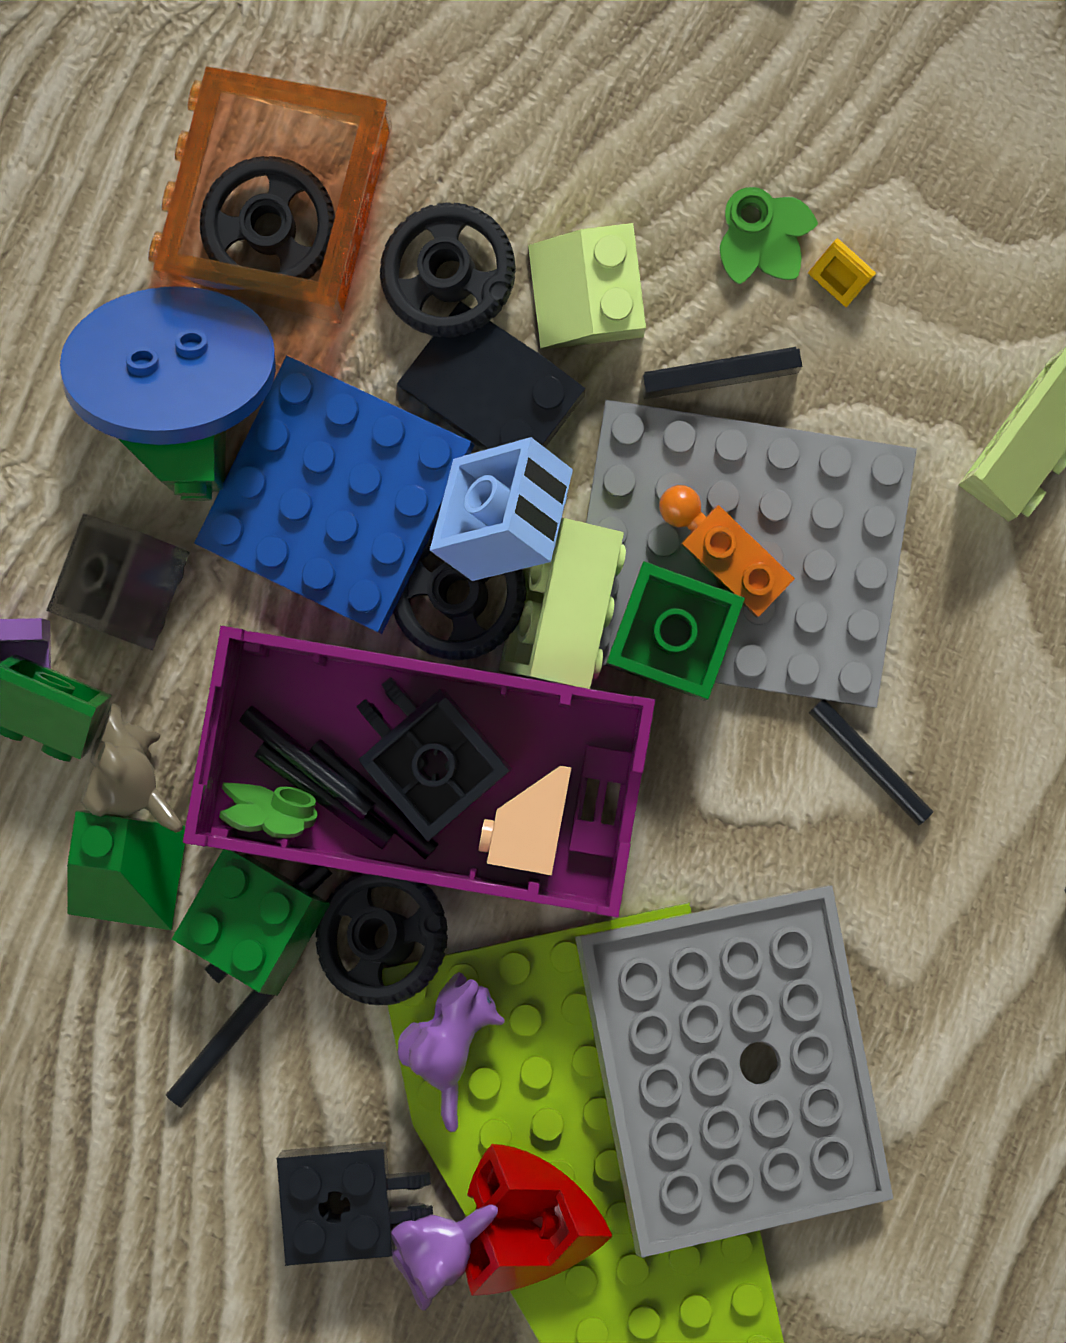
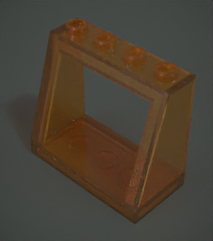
(298, 295)

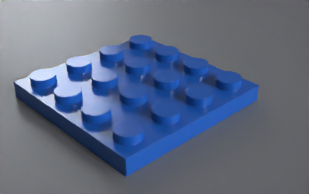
(333, 494)

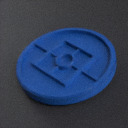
(168, 365)

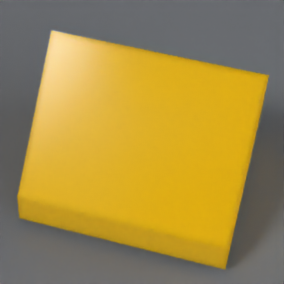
(842, 273)

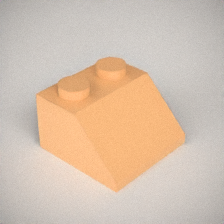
(528, 826)

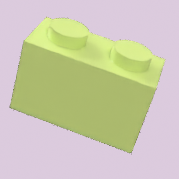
(587, 287)

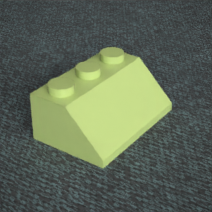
(1024, 447)
(567, 607)

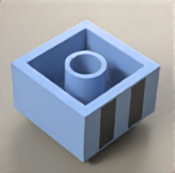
(501, 509)

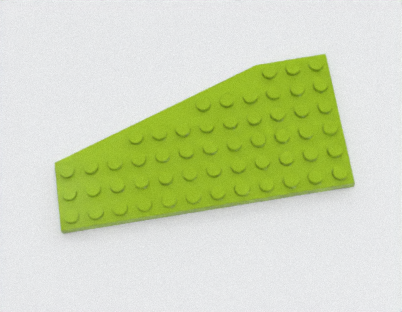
(543, 1092)

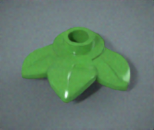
(769, 242)
(278, 813)

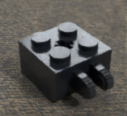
(400, 759)
(365, 1226)

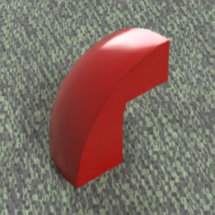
(540, 1223)

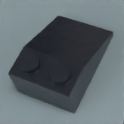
(492, 386)

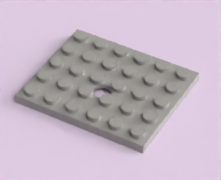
(809, 498)
(691, 1135)

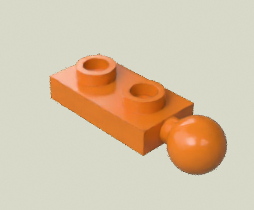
(725, 549)

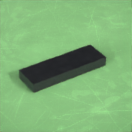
(721, 372)

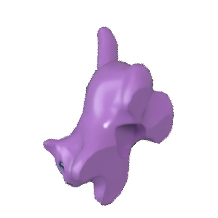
(441, 1046)
(436, 1250)

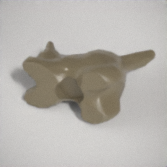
(123, 775)

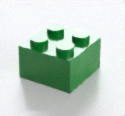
(675, 631)
(250, 921)

